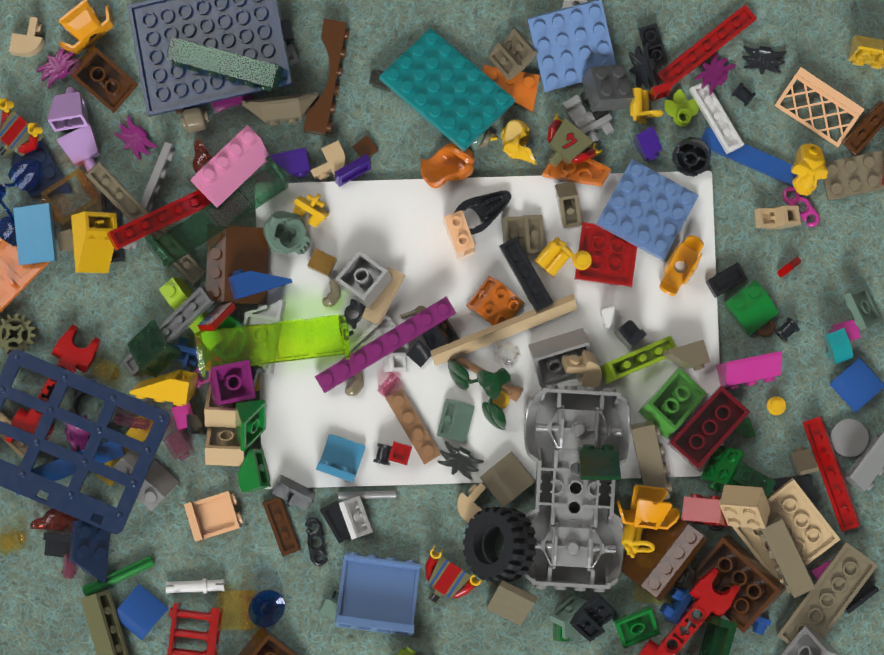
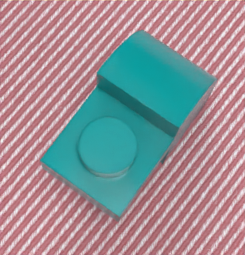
(838, 346)

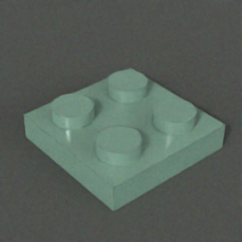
(862, 308)

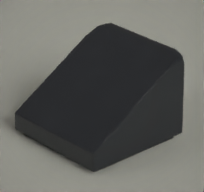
(419, 353)

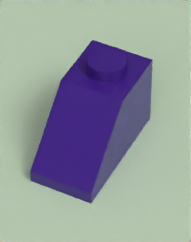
(648, 144)
(293, 162)

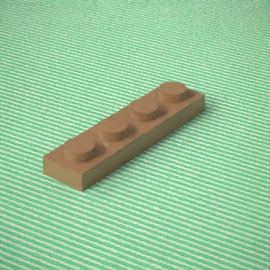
(413, 426)

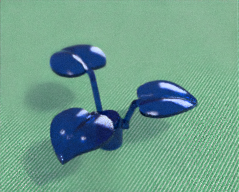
(26, 176)

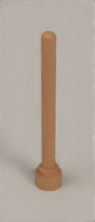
(513, 391)

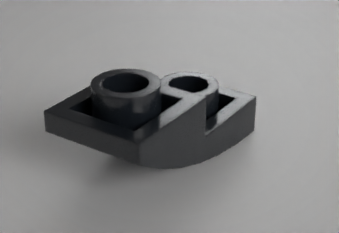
(651, 35)

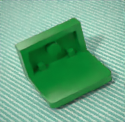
(722, 468)

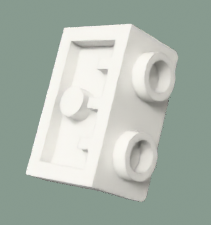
(355, 517)

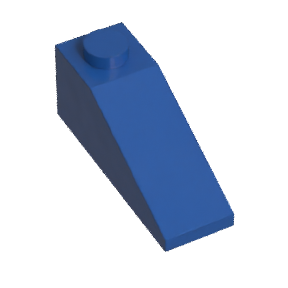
(251, 282)

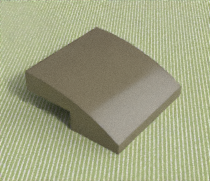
(513, 54)
(527, 230)
(507, 479)

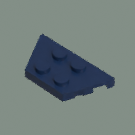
(48, 172)
(90, 548)

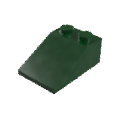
(598, 462)

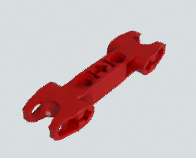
(70, 359)
(707, 601)

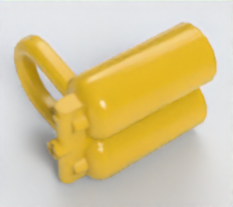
(640, 107)
(554, 256)
(632, 540)

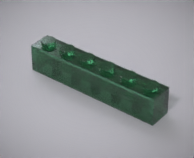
(224, 63)

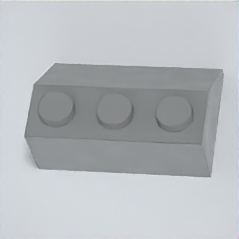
(549, 352)
(868, 465)
(157, 484)
(809, 643)

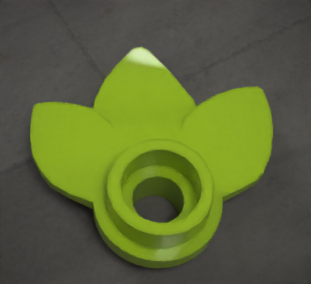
(681, 106)

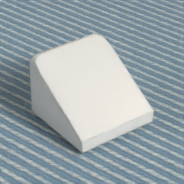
(607, 316)
(395, 362)

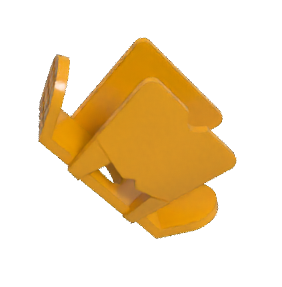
(82, 24)
(686, 252)
(649, 506)

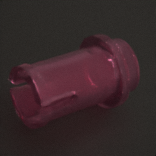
(387, 386)
(68, 567)

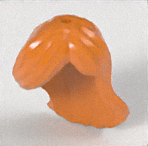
(447, 165)

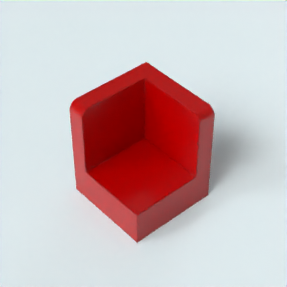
(400, 453)

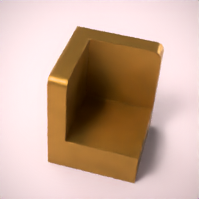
(322, 262)

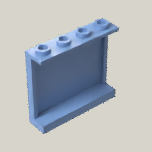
(377, 594)

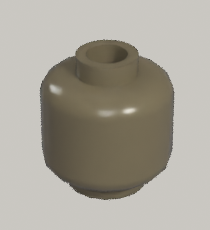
(194, 119)

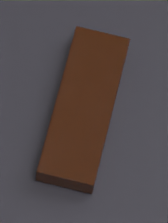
(865, 129)
(281, 526)

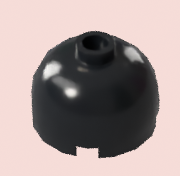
(691, 156)

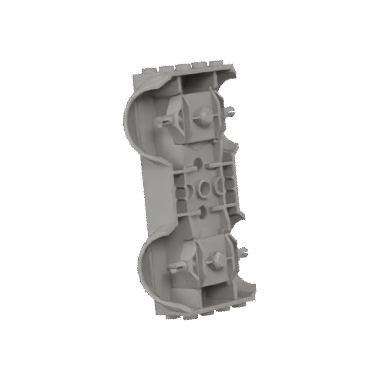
(586, 545)

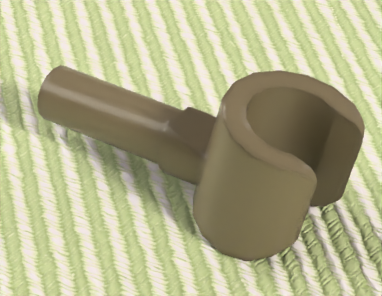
(413, 312)

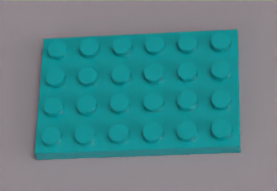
(447, 89)

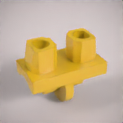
(303, 205)

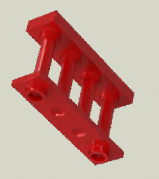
(211, 636)

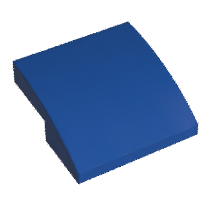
(857, 384)
(140, 612)

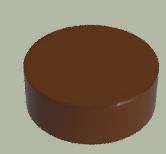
(767, 329)

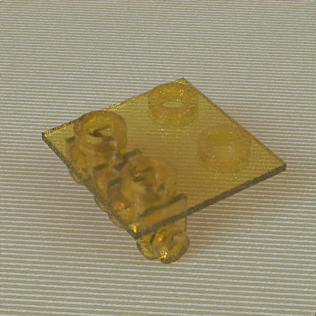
(235, 609)

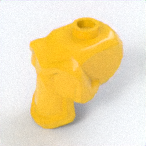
(514, 141)
(809, 168)

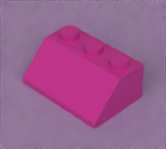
(750, 370)

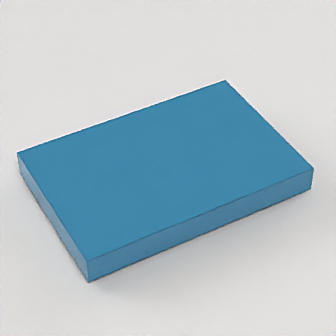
(35, 234)

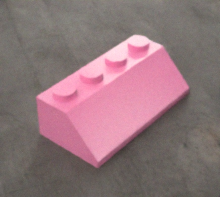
(231, 166)

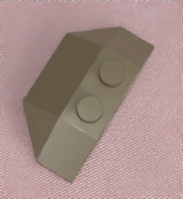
(281, 108)

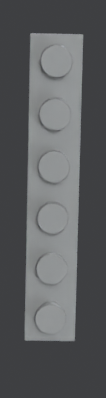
(153, 187)

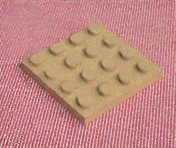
(803, 521)

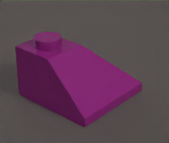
(231, 382)

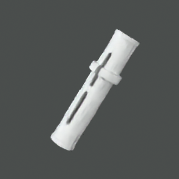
(195, 586)

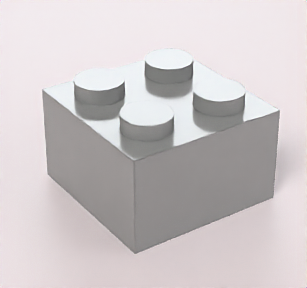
(363, 279)

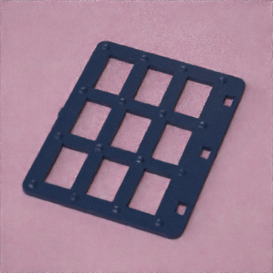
(69, 498)

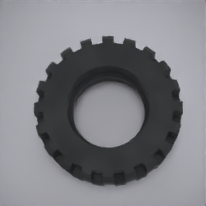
(518, 544)

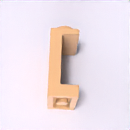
(459, 234)
(213, 515)

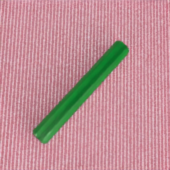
(119, 575)

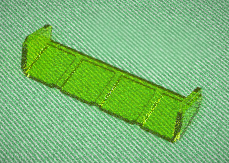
(273, 342)

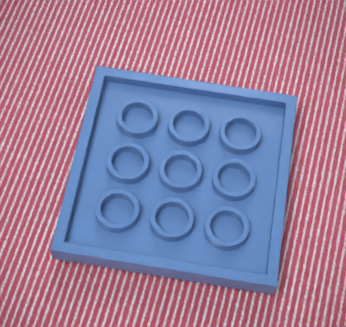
(570, 43)
(647, 210)

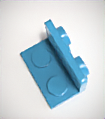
(341, 458)

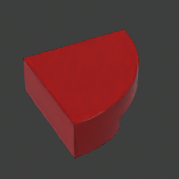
(788, 267)

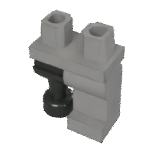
(588, 121)

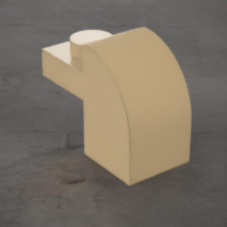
(28, 44)
(335, 160)
(777, 217)
(585, 367)
(466, 505)

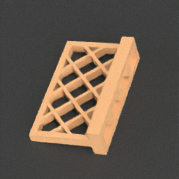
(827, 92)

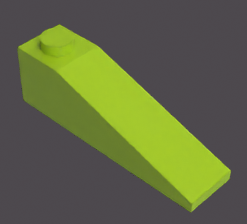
(176, 293)
(636, 360)

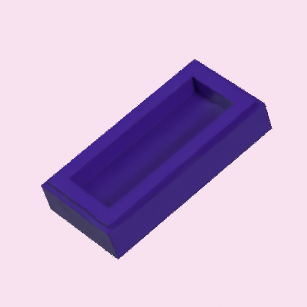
(352, 170)

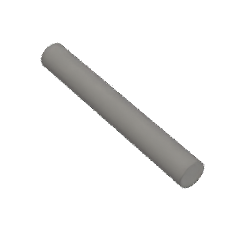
(367, 494)

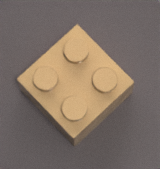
(744, 506)

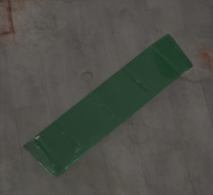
(213, 220)

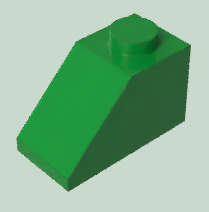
(253, 472)

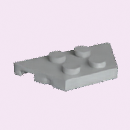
(266, 314)

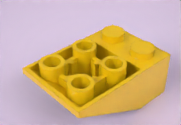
(866, 51)
(90, 241)
(174, 387)

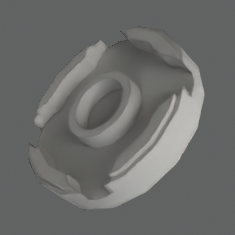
(849, 437)

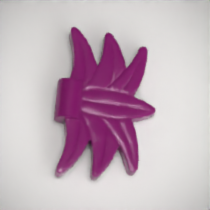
(57, 67)
(714, 73)
(135, 138)
(77, 436)

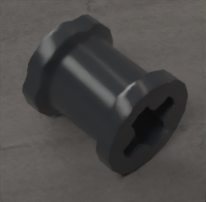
(743, 94)
(787, 329)
(383, 454)

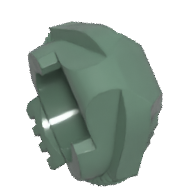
(286, 233)

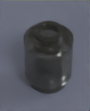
(378, 84)

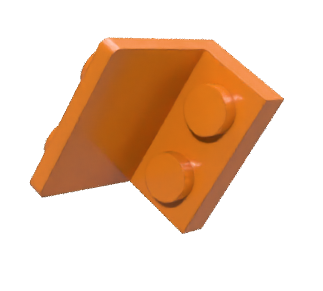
(494, 302)

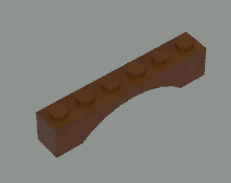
(318, 116)

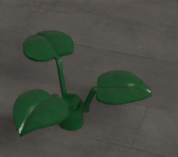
(491, 383)

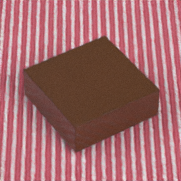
(365, 146)

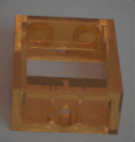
(57, 216)

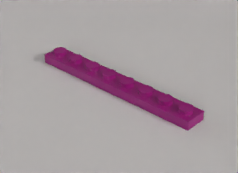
(385, 344)

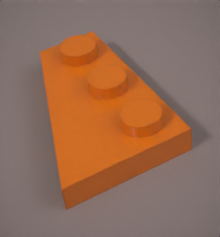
(521, 87)
(586, 172)

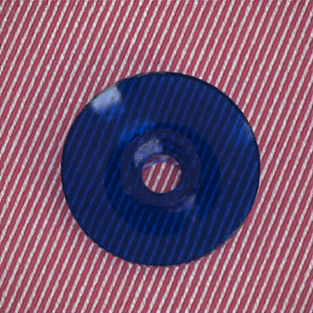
(270, 613)

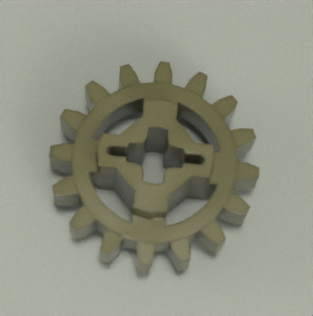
(21, 329)

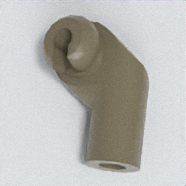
(333, 297)
(356, 386)

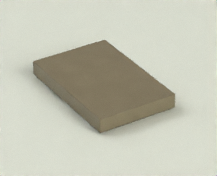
(511, 602)

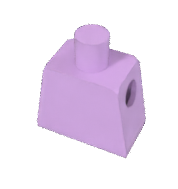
(68, 111)
(81, 146)

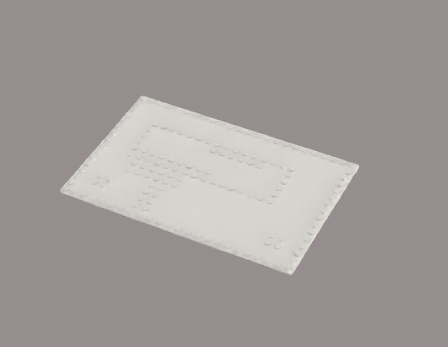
(405, 230)

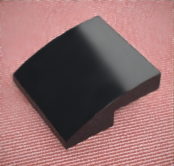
(592, 617)

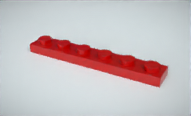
(707, 46)
(158, 219)
(831, 473)

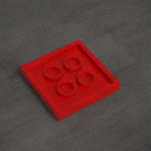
(611, 257)

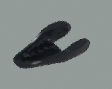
(486, 207)

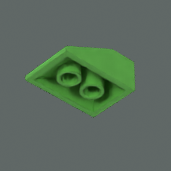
(673, 402)

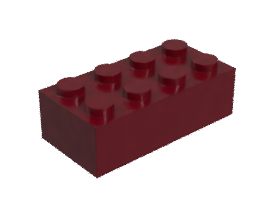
(708, 427)

